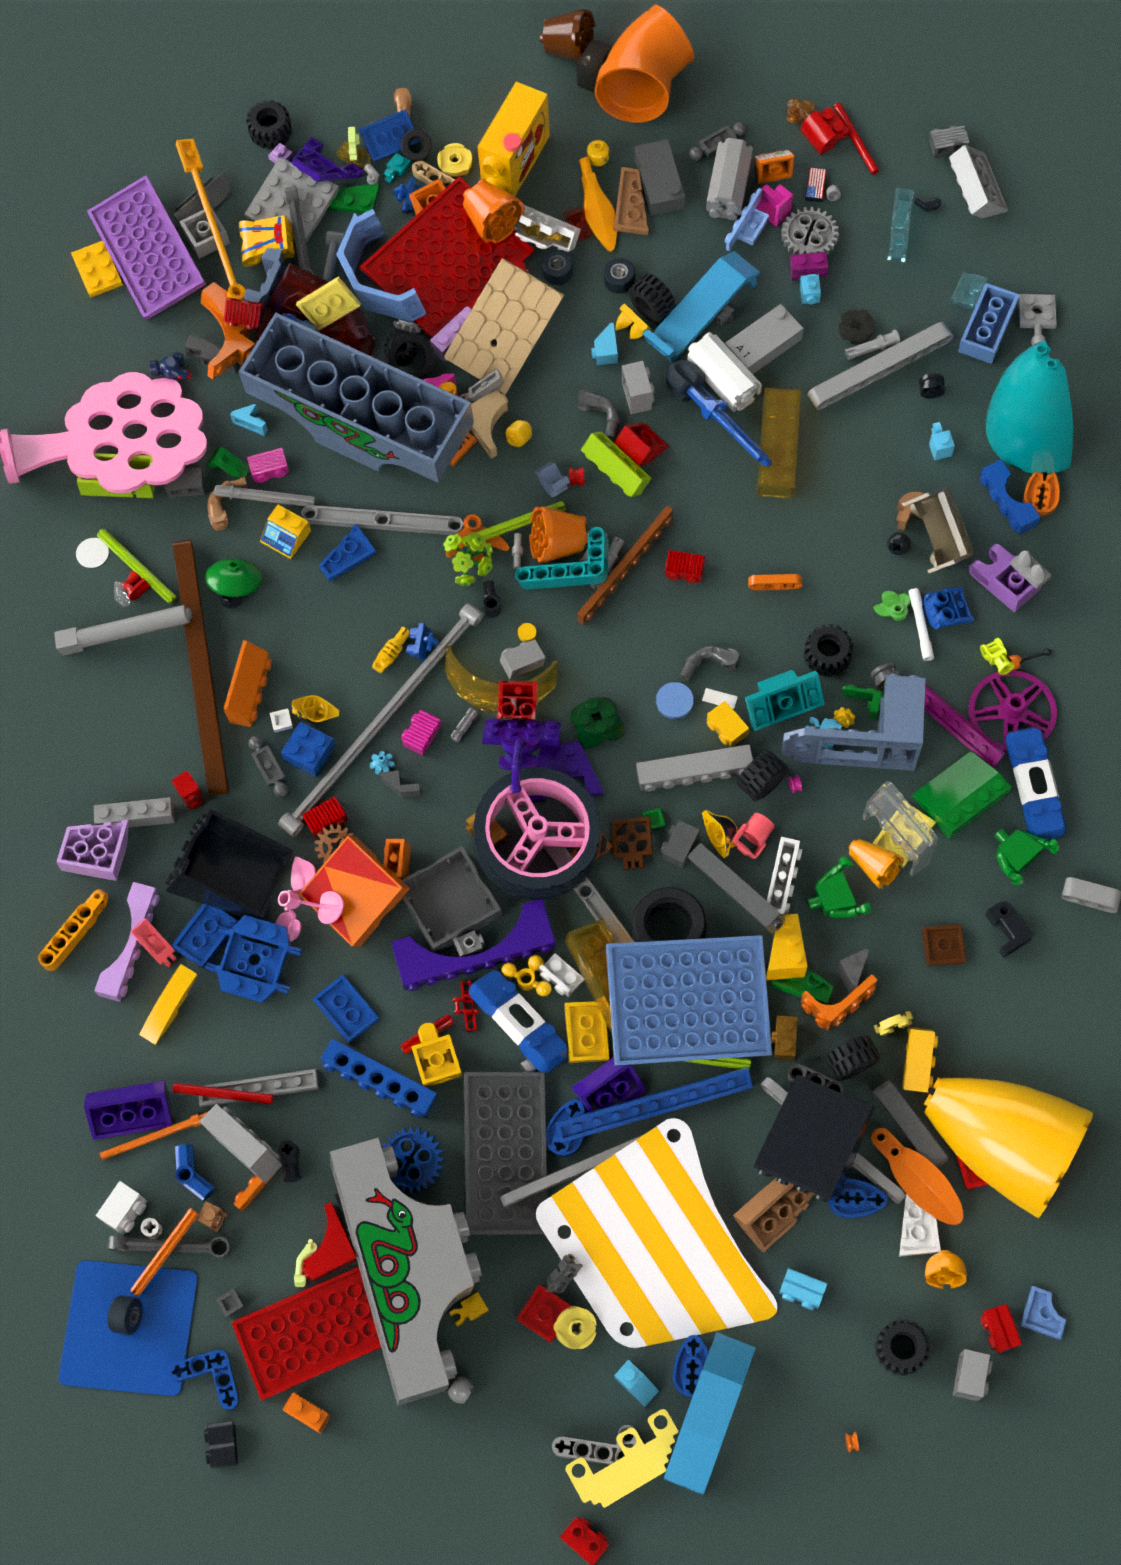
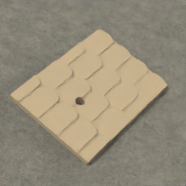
(511, 311)

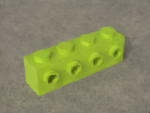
(615, 464)

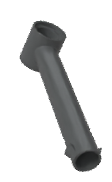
(333, 241)

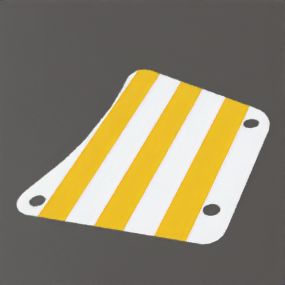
(654, 1244)

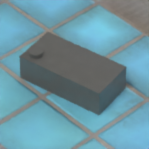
(659, 177)

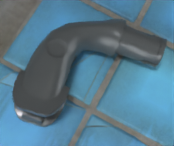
(589, 401)
(725, 657)

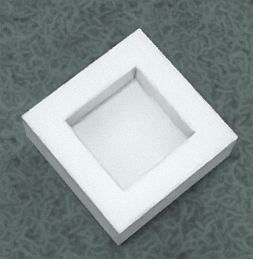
(281, 720)

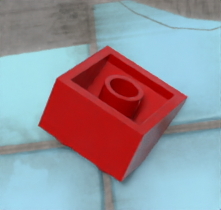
(640, 443)

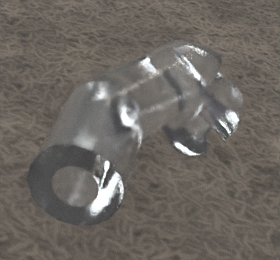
(119, 595)

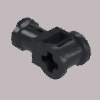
(290, 1161)

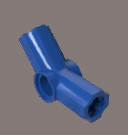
(184, 1163)

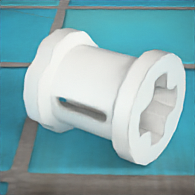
(146, 1224)

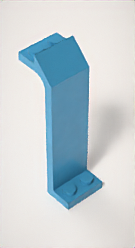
(701, 305)

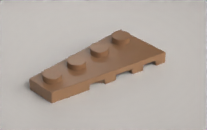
(630, 210)

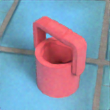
(756, 832)

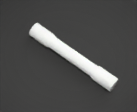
(925, 644)

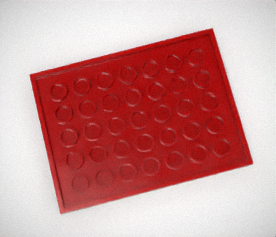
(441, 259)

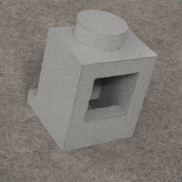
(465, 950)

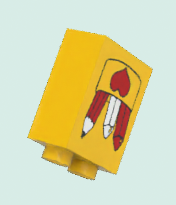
(524, 114)

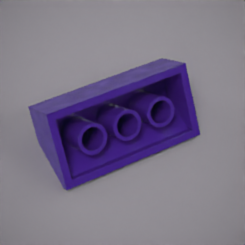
(128, 1110)

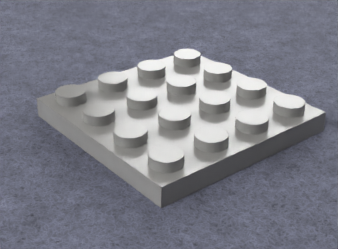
(272, 202)

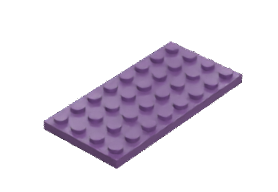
(146, 248)

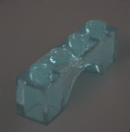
(900, 224)

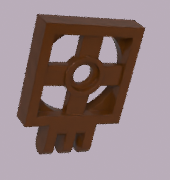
(633, 855)

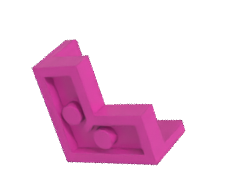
(776, 204)

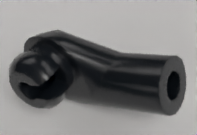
(928, 205)

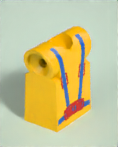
(265, 234)

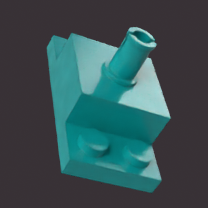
(783, 698)

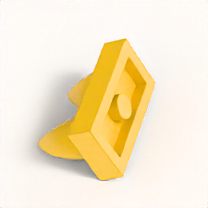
(628, 317)

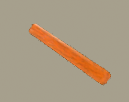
(164, 1252)

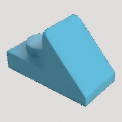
(248, 419)

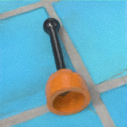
(1017, 660)

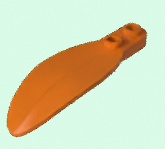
(920, 1179)

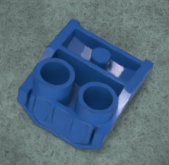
(947, 608)

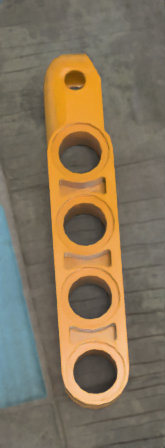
(92, 904)

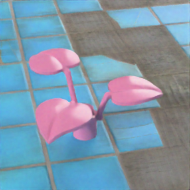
(330, 904)

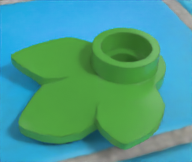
(891, 604)

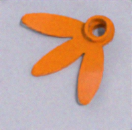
(497, 542)

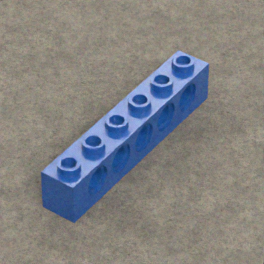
(336, 1051)

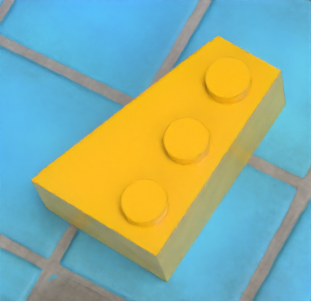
(787, 951)
(919, 1059)

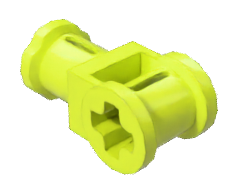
(997, 655)

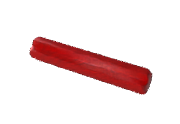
(440, 1024)

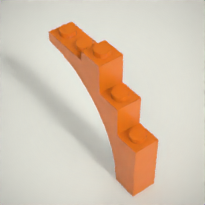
(236, 343)

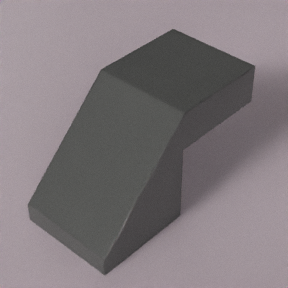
(393, 781)

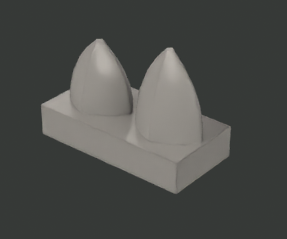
(1030, 569)

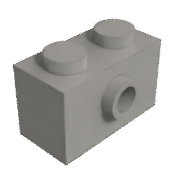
(522, 659)

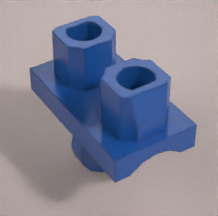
(402, 193)
(424, 642)

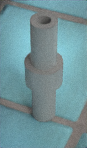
(517, 550)

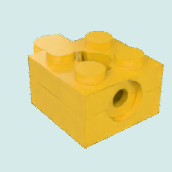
(435, 1057)

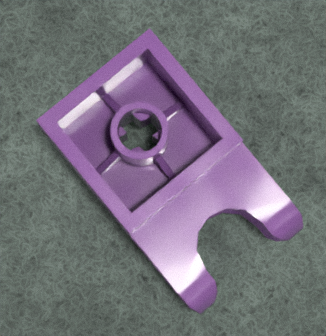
(1003, 579)

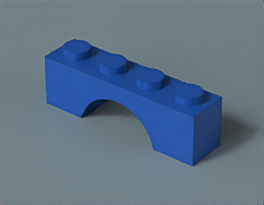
(1020, 515)

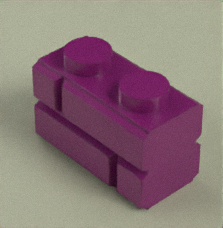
(808, 264)

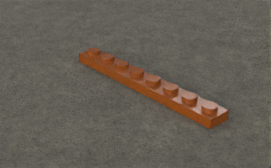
(622, 569)

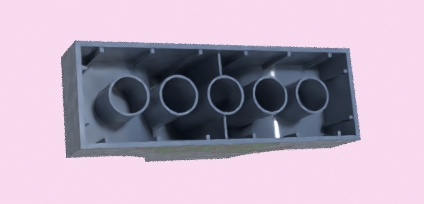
(356, 400)

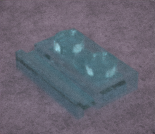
(968, 290)

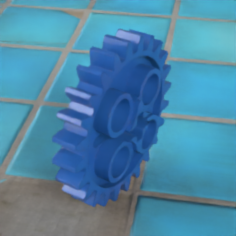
(427, 1169)

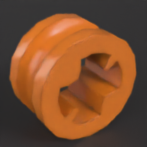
(852, 1442)

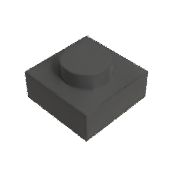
(230, 1303)

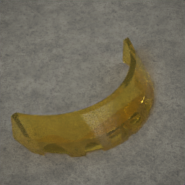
(485, 694)

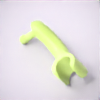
(309, 1249)

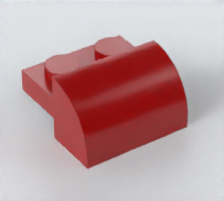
(824, 130)

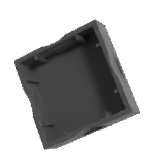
(449, 900)

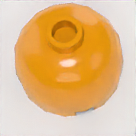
(945, 1269)

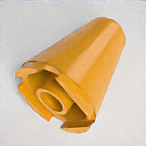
(876, 861)

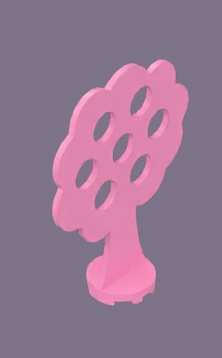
(80, 443)

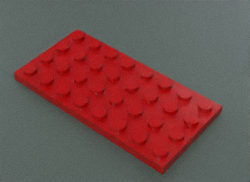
(307, 1334)

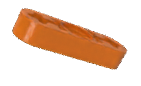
(775, 582)

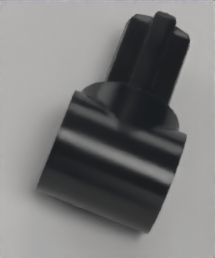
(491, 598)

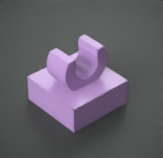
(280, 151)

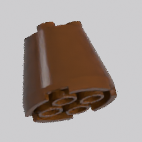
(568, 34)

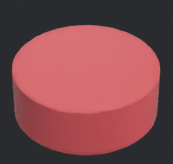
(512, 142)

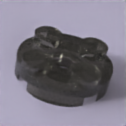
(858, 317)

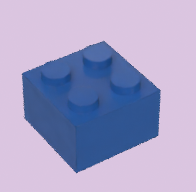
(308, 749)

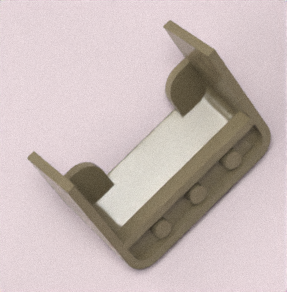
(943, 526)

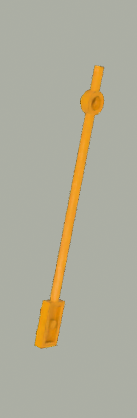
(192, 163)

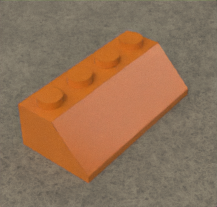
(247, 685)

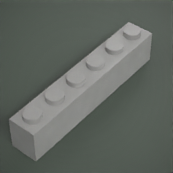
(693, 768)

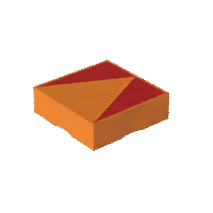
(363, 884)

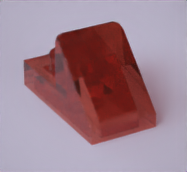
(577, 218)

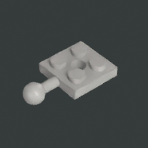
(1029, 319)

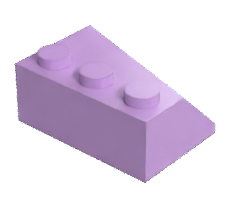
(94, 849)

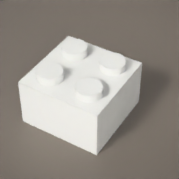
(122, 1208)

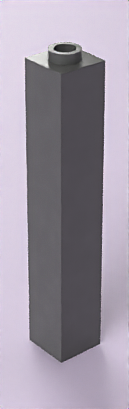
(736, 888)

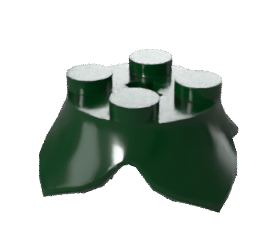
(591, 732)

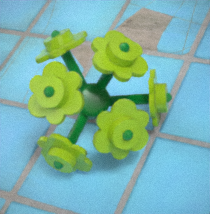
(465, 560)

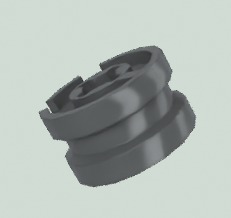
(879, 673)

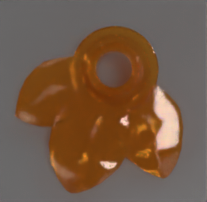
(798, 110)

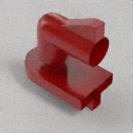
(136, 591)

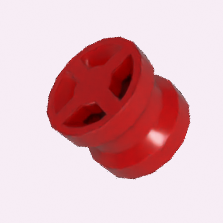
(576, 476)

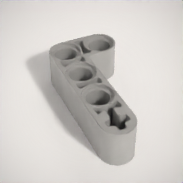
(593, 1448)

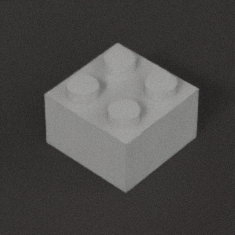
(199, 234)
(637, 387)
(971, 1375)

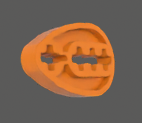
(1050, 496)

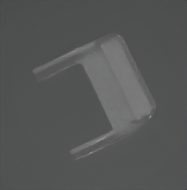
(903, 824)

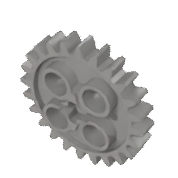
(795, 229)

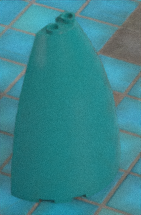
(1032, 413)

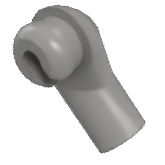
(373, 175)

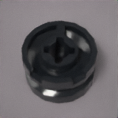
(932, 386)

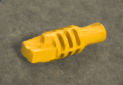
(390, 650)

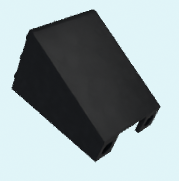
(228, 866)
(814, 1139)

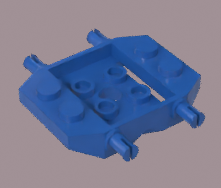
(238, 956)

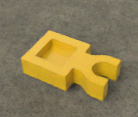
(472, 1307)

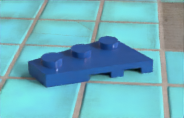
(347, 555)

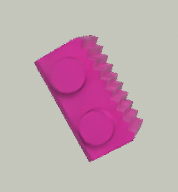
(268, 465)
(421, 732)

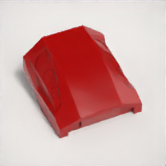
(517, 700)

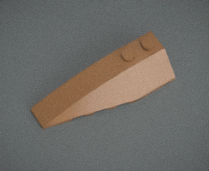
(771, 1213)

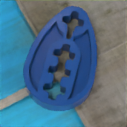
(571, 1146)
(865, 1207)
(683, 1359)

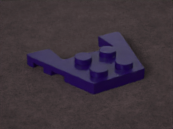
(321, 168)
(570, 760)

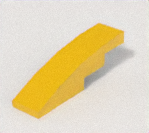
(168, 1004)

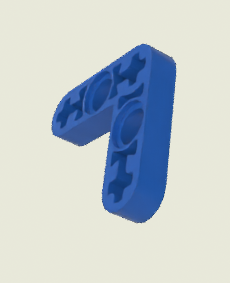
(216, 1370)

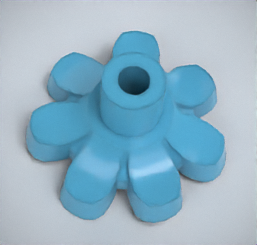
(381, 762)

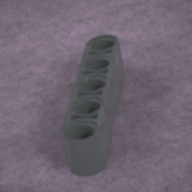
(908, 1123)

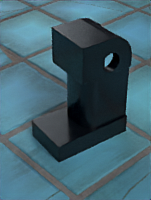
(1011, 925)

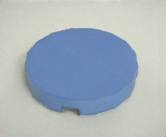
(674, 700)

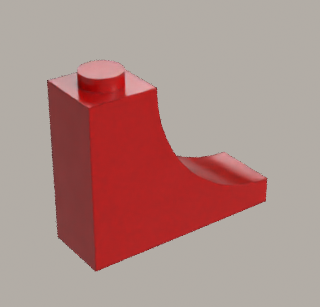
(333, 1252)

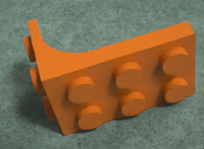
(835, 1014)

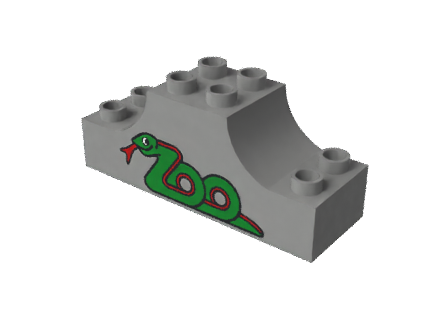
(408, 1266)

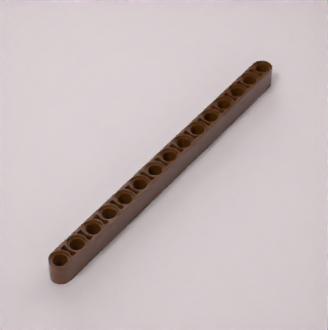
(201, 670)

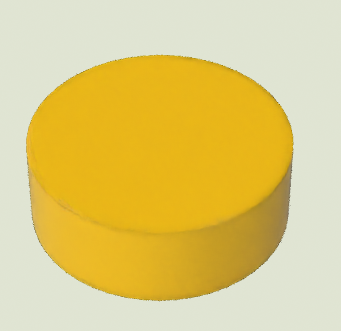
(527, 632)

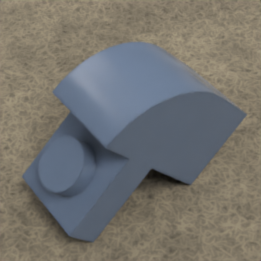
(551, 479)

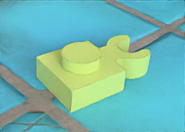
(354, 140)

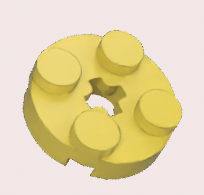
(457, 168)
(886, 1026)
(564, 1327)

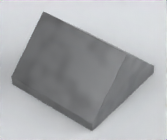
(851, 969)

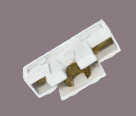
(546, 230)

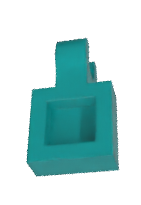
(396, 166)

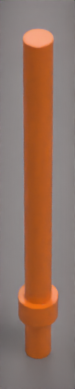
(193, 1121)

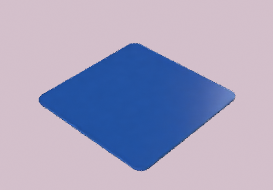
(123, 1362)

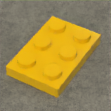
(96, 269)
(586, 1033)

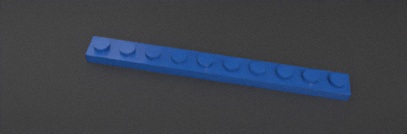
(653, 1105)

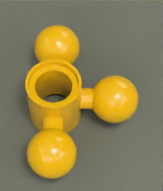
(509, 970)

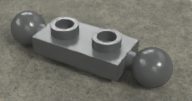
(710, 143)
(268, 766)

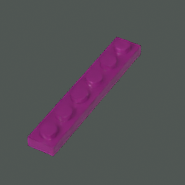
(962, 728)

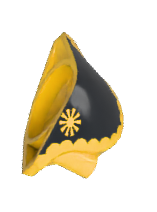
(314, 709)
(720, 831)

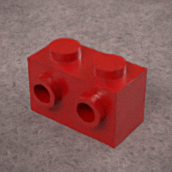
(584, 1540)

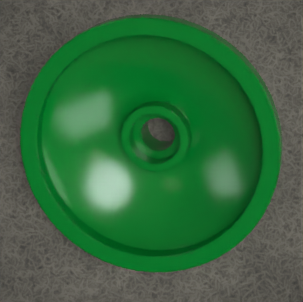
(233, 577)

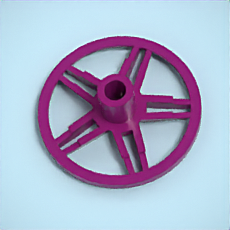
(1013, 707)

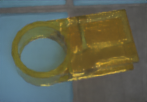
(343, 154)

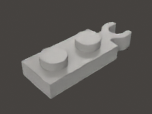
(484, 386)

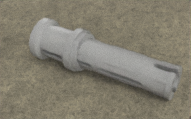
(880, 342)

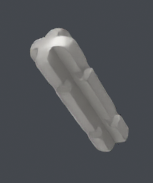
(464, 725)

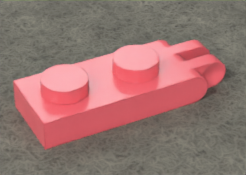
(153, 942)

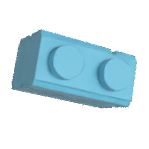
(802, 1289)

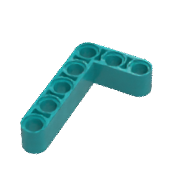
(570, 570)

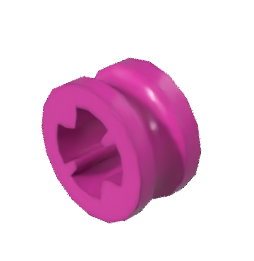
(795, 784)

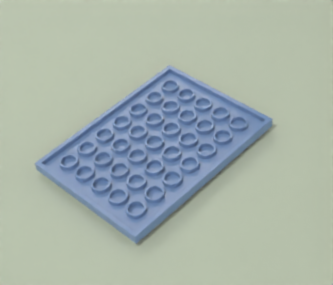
(688, 1000)

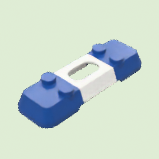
(1041, 811)
(537, 1042)

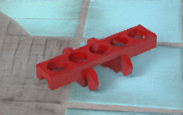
(472, 1011)

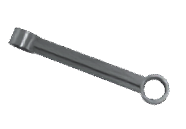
(293, 202)
(124, 1244)

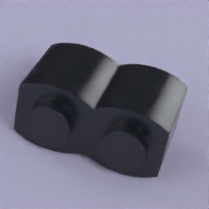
(222, 1444)

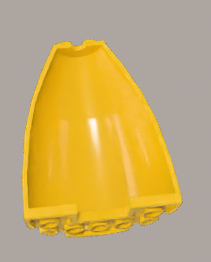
(1009, 1135)

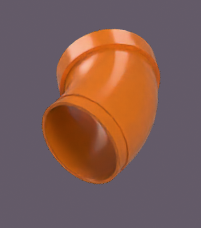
(641, 65)

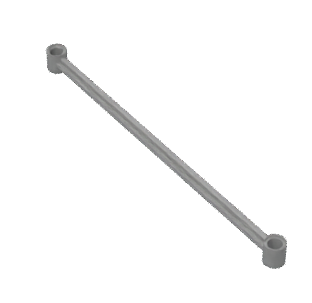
(292, 822)

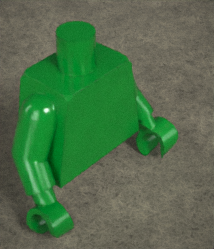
(1019, 851)
(835, 895)

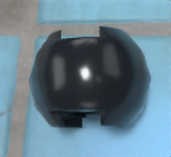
(898, 543)
(230, 603)

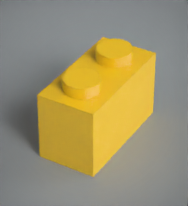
(727, 724)

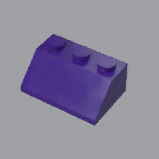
(608, 1086)

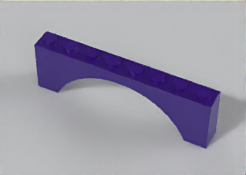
(423, 967)

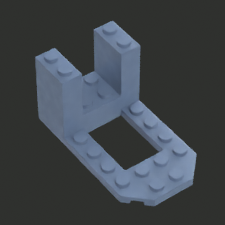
(897, 738)

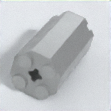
(729, 179)

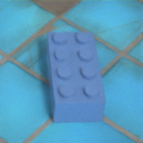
(988, 323)

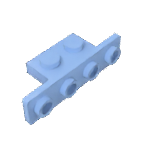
(750, 224)

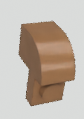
(905, 511)

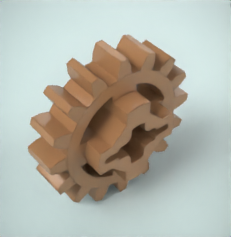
(328, 840)

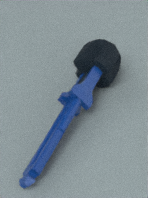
(688, 383)

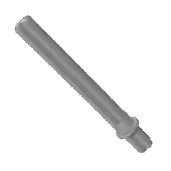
(265, 496)

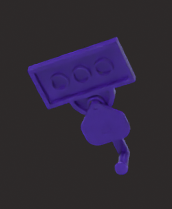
(520, 740)

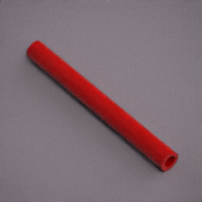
(870, 163)
(223, 1093)

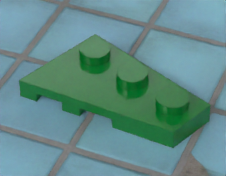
(355, 199)
(811, 982)

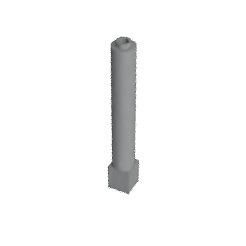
(75, 640)

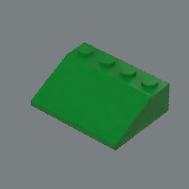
(962, 793)

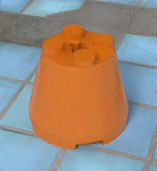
(492, 211)
(556, 534)

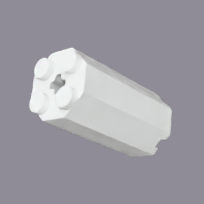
(724, 372)

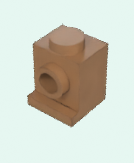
(211, 1217)

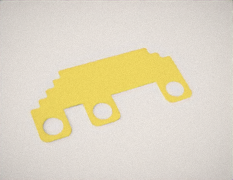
(633, 1470)

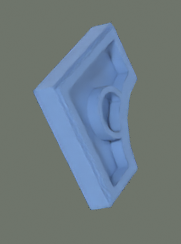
(1041, 1316)

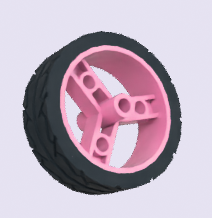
(512, 874)

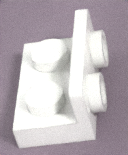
(561, 975)

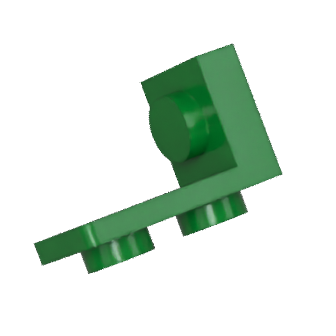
(228, 462)
(870, 694)

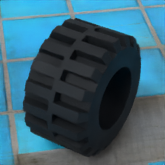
(266, 113)
(651, 298)
(831, 636)
(762, 775)
(852, 1057)
(915, 1334)

